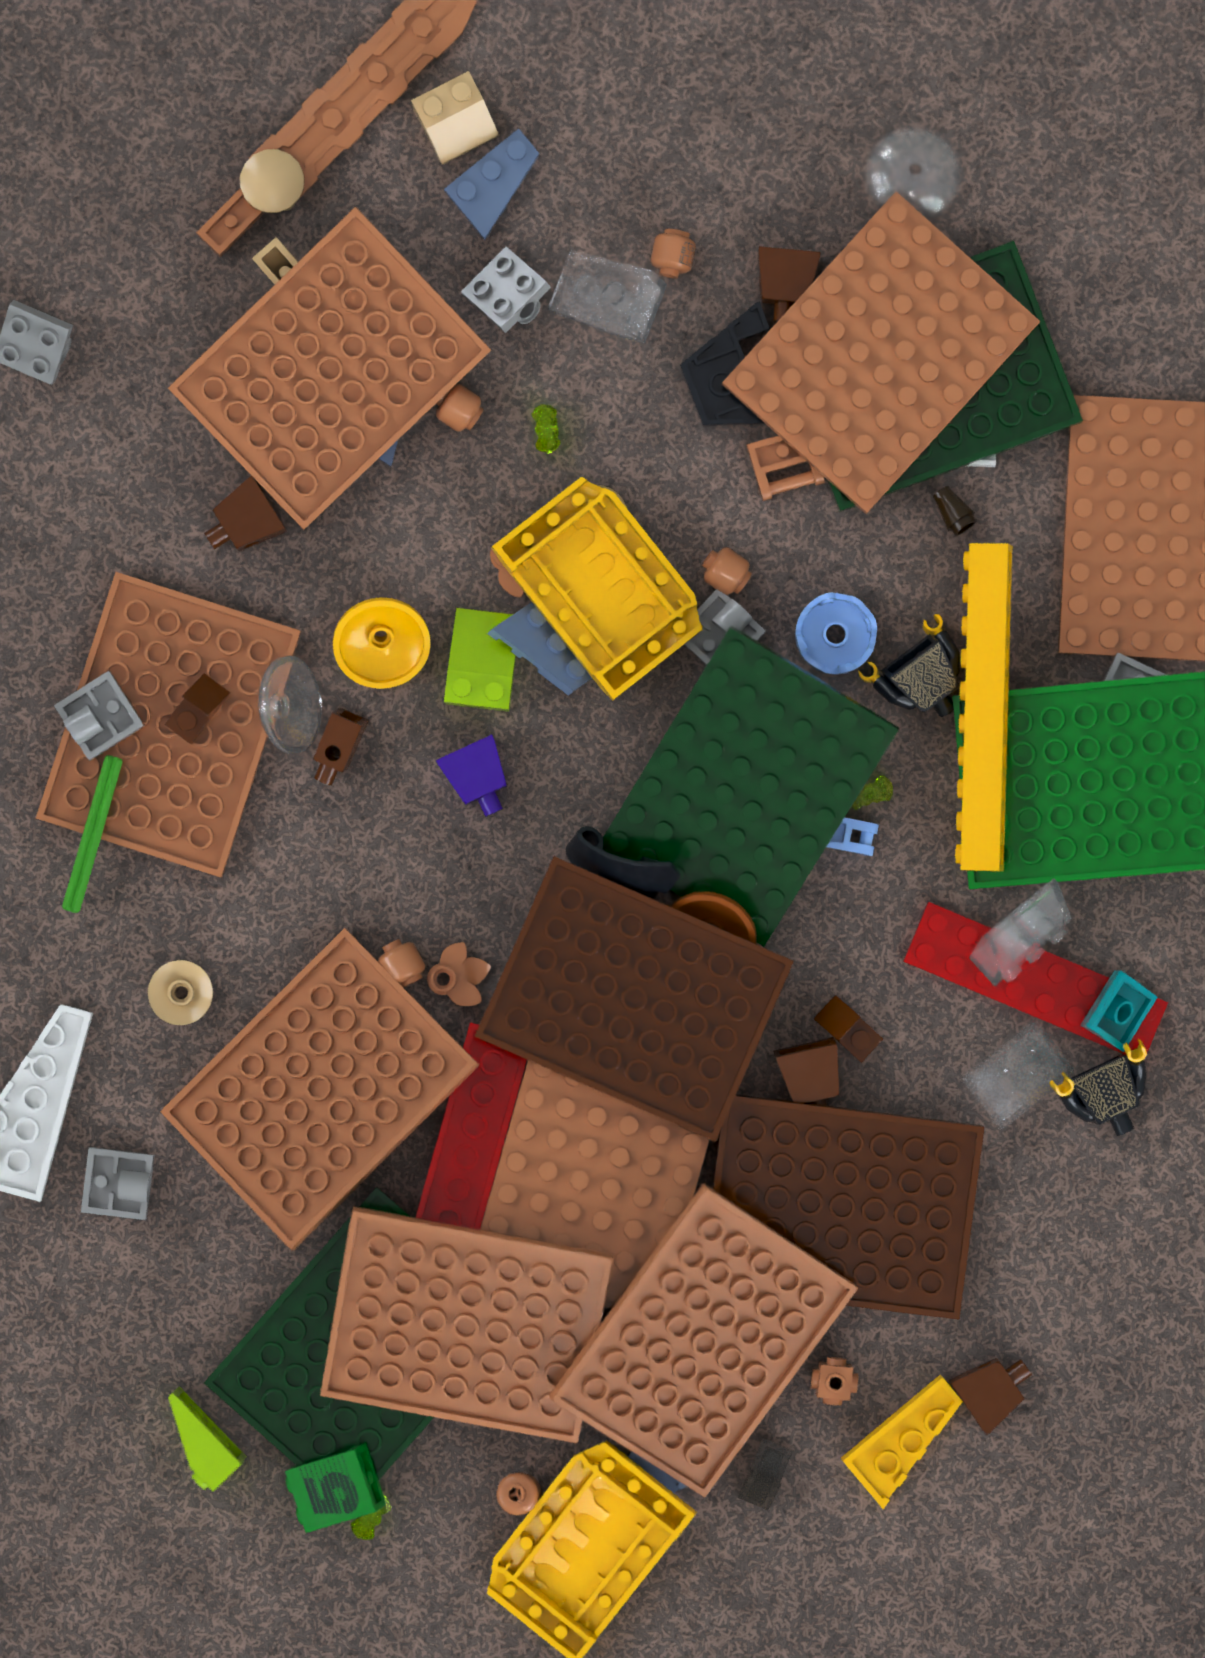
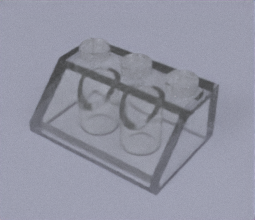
(1023, 935)

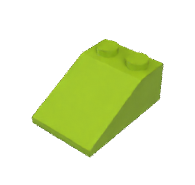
(478, 665)
(206, 1446)

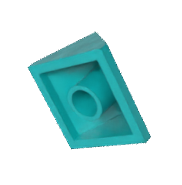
(1119, 1010)

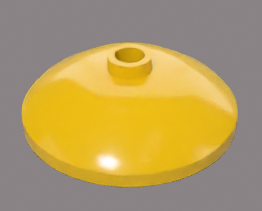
(384, 659)

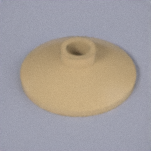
(163, 992)

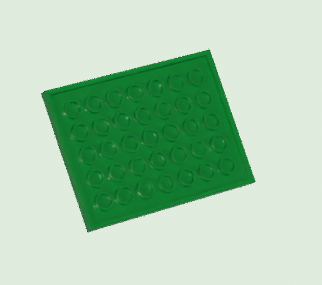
(1102, 780)

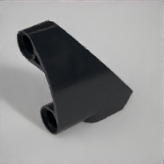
(641, 876)

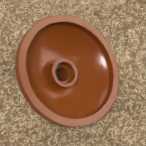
(719, 911)

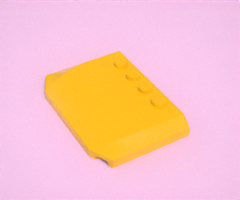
(601, 585)
(586, 1547)

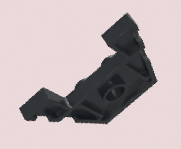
(712, 365)

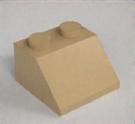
(455, 117)

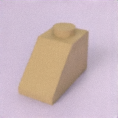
(275, 260)

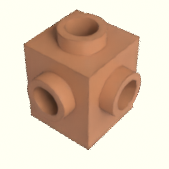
(826, 1371)

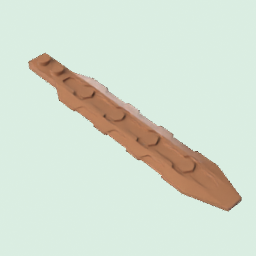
(350, 101)

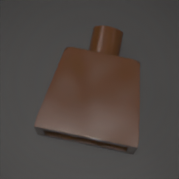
(785, 276)
(245, 518)
(345, 732)
(810, 1071)
(991, 1391)

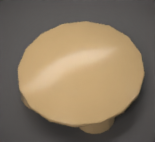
(272, 181)

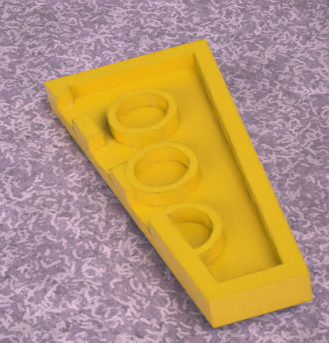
(902, 1439)

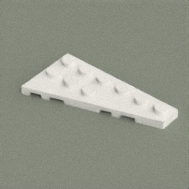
(37, 1102)

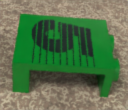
(335, 1489)

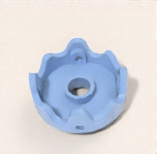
(852, 617)

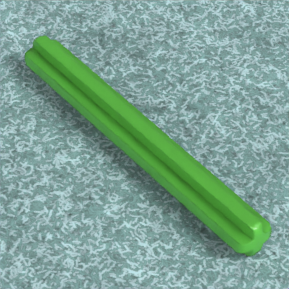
(92, 834)

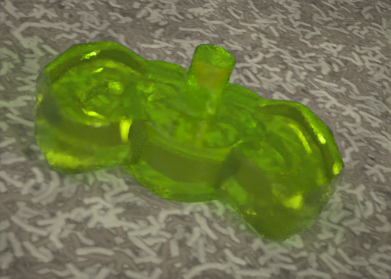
(546, 428)
(878, 791)
(364, 1526)

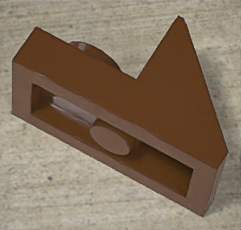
(197, 708)
(848, 1028)

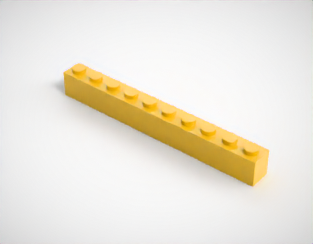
(985, 707)

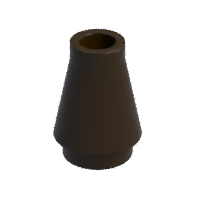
(954, 511)

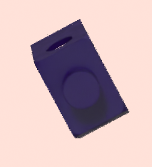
(476, 774)

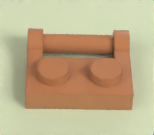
(773, 455)

